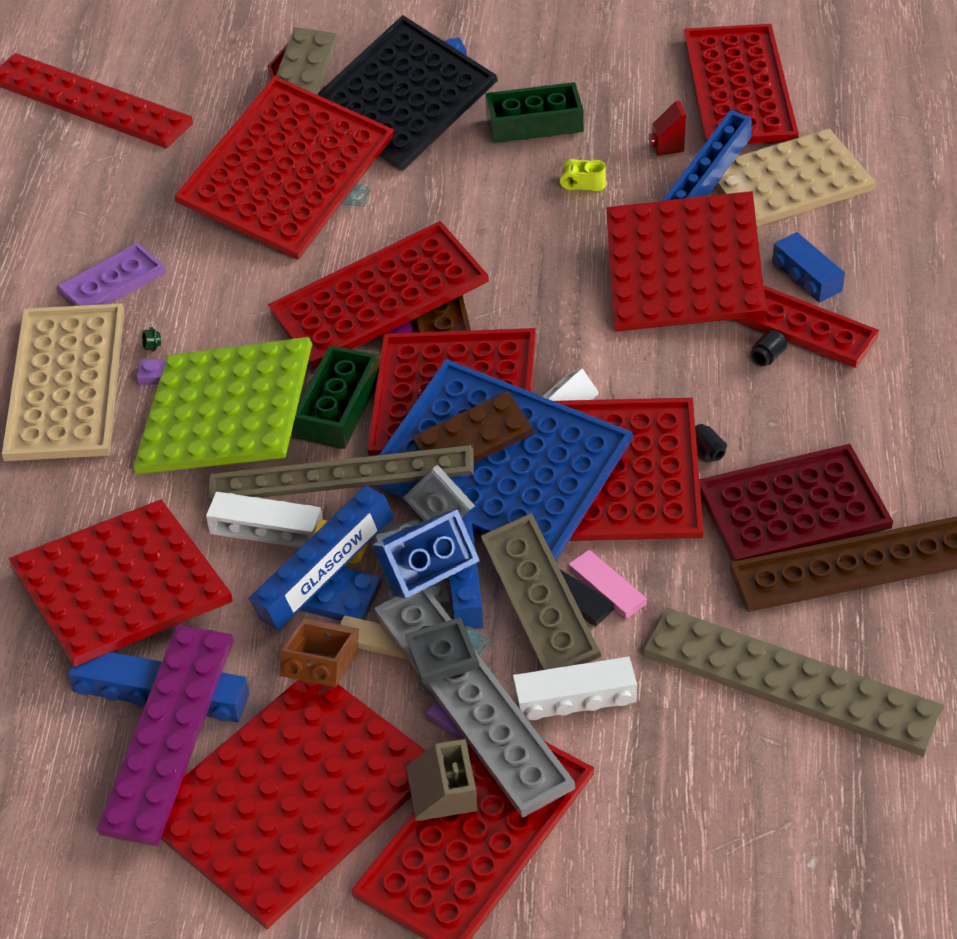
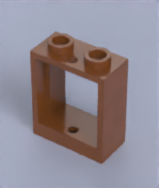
(312, 636)

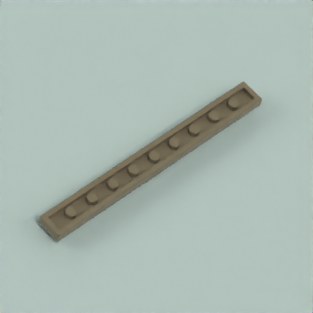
(343, 473)

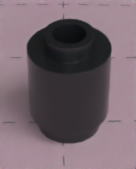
(768, 348)
(709, 443)

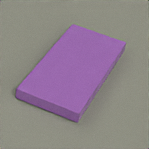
(112, 277)

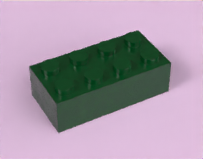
(534, 112)
(336, 397)

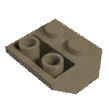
(442, 781)

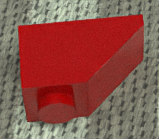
(669, 131)

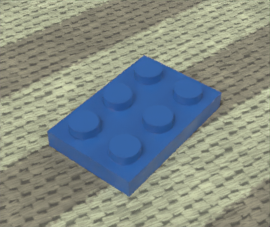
(346, 594)

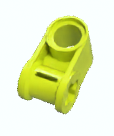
(587, 175)

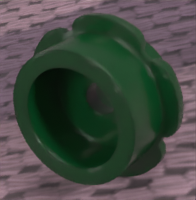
(151, 339)

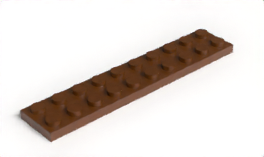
(846, 564)

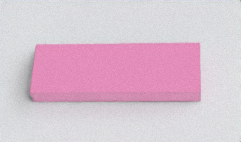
(608, 583)

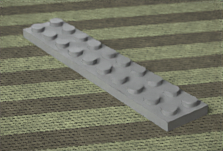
(484, 714)

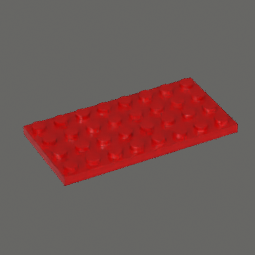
(742, 73)
(379, 292)
(454, 869)

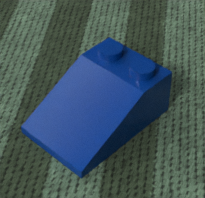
(426, 553)

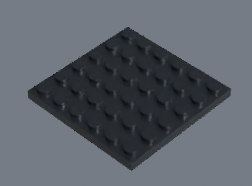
(410, 85)

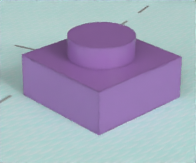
(150, 371)

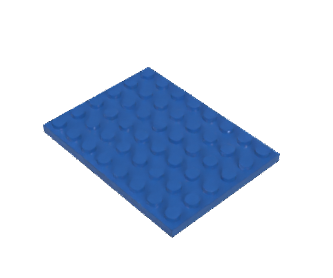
(546, 474)

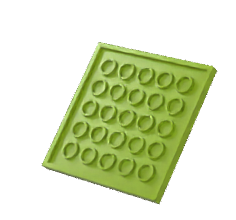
(224, 406)

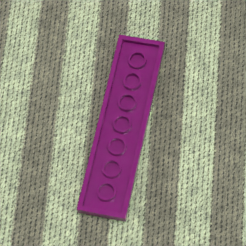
(165, 736)

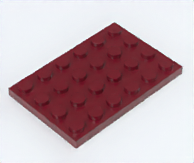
(794, 503)

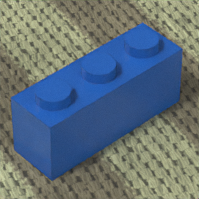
(808, 267)

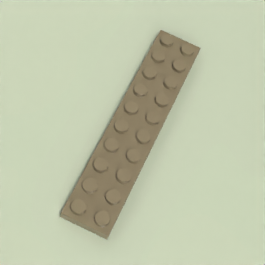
(795, 681)

